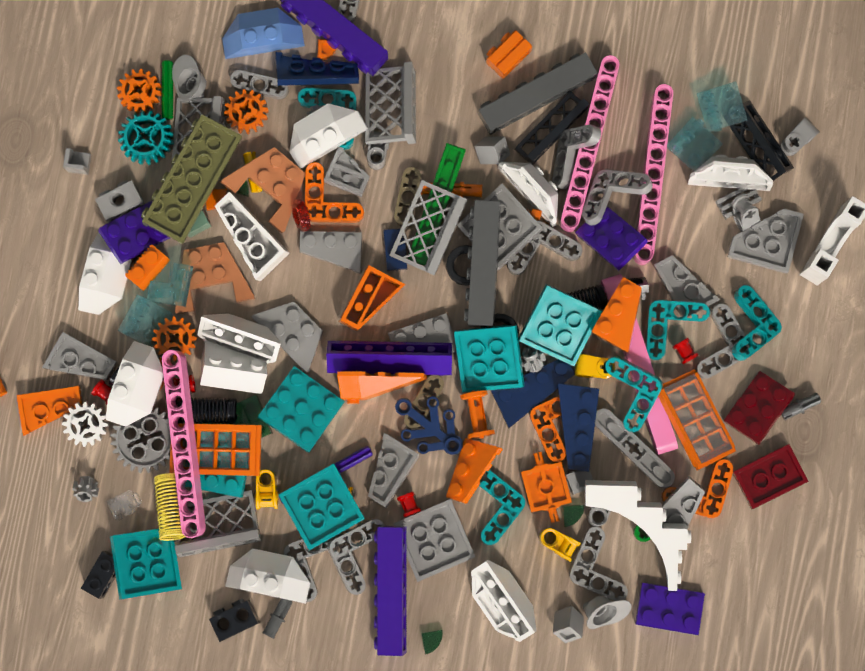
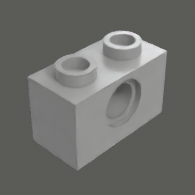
(107, 200)

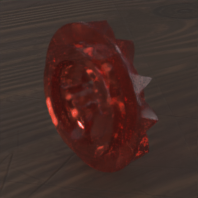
(301, 215)

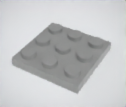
(516, 225)
(435, 540)

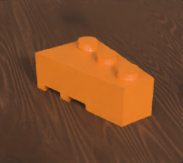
(369, 297)
(619, 316)

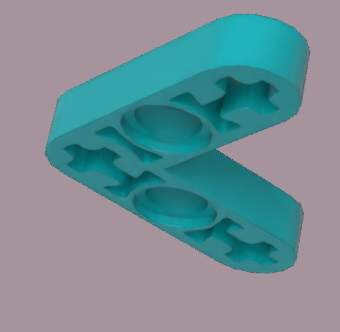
(338, 96)
(669, 314)
(761, 327)
(644, 391)
(505, 508)

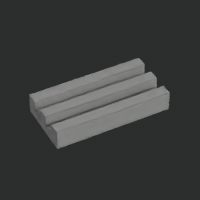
(722, 208)

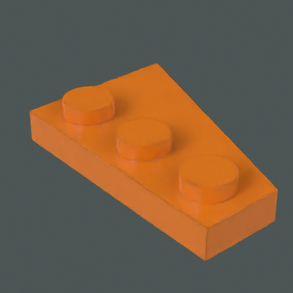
(46, 406)
(472, 463)

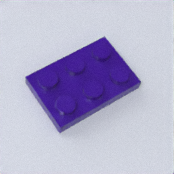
(128, 235)
(612, 239)
(670, 609)

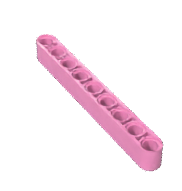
(587, 153)
(657, 165)
(657, 420)
(190, 452)

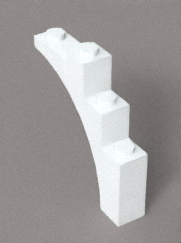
(622, 499)

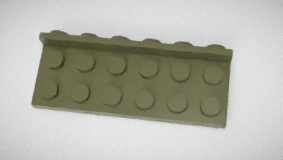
(191, 178)

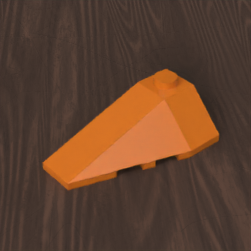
(363, 386)

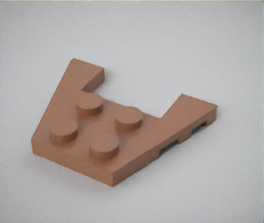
(276, 177)
(213, 267)

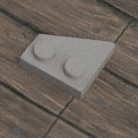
(346, 174)

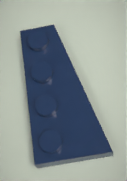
(314, 72)
(517, 402)
(578, 420)

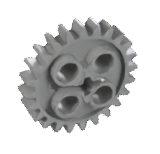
(151, 456)

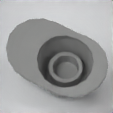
(187, 78)
(603, 611)

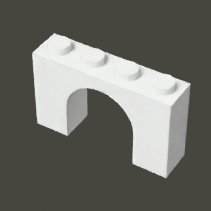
(823, 258)

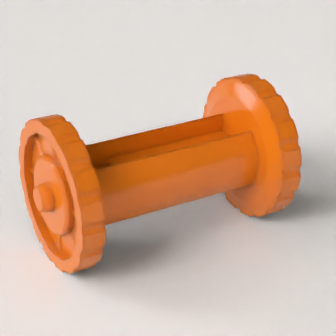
(477, 414)

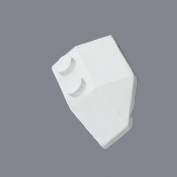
(324, 132)
(731, 173)
(533, 188)
(102, 278)
(240, 336)
(135, 385)
(269, 575)
(503, 601)

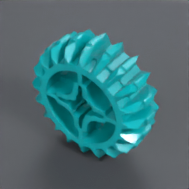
(140, 143)

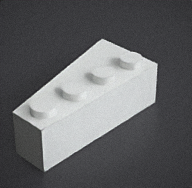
(254, 240)

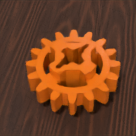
(132, 96)
(254, 114)
(181, 332)

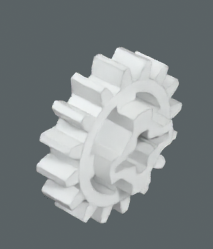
(77, 420)

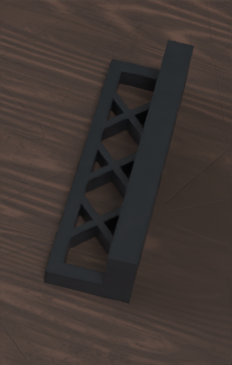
(554, 135)
(765, 139)

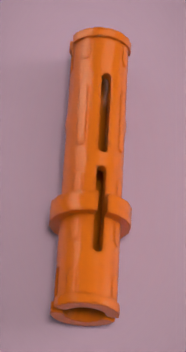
(461, 189)

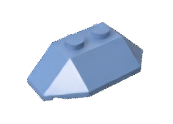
(262, 33)

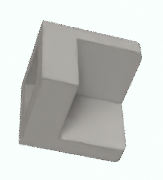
(492, 150)
(77, 162)
(577, 479)
(568, 624)

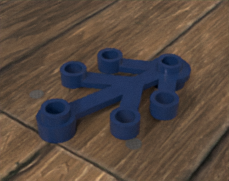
(431, 428)

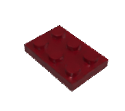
(759, 407)
(770, 476)

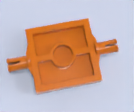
(546, 487)

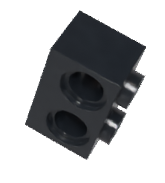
(100, 576)
(236, 625)

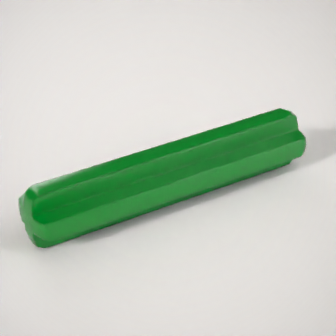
(167, 90)

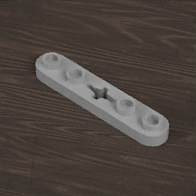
(648, 463)

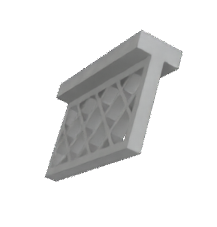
(407, 106)
(216, 114)
(445, 233)
(222, 540)

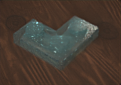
(177, 288)

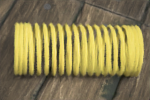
(169, 534)

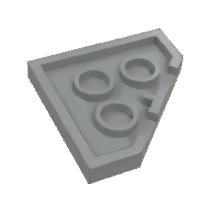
(769, 241)

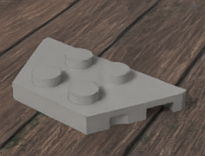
(295, 330)

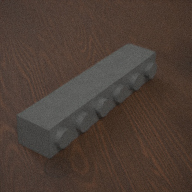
(537, 93)
(483, 263)

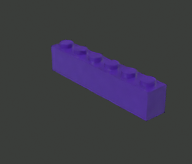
(339, 33)
(389, 357)
(391, 590)

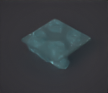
(721, 107)
(694, 144)
(143, 319)

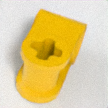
(589, 367)
(266, 491)
(560, 543)

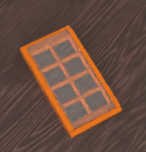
(696, 420)
(225, 449)

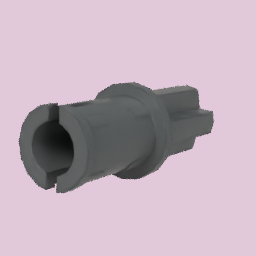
(800, 406)
(277, 618)

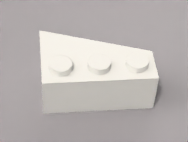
(231, 369)

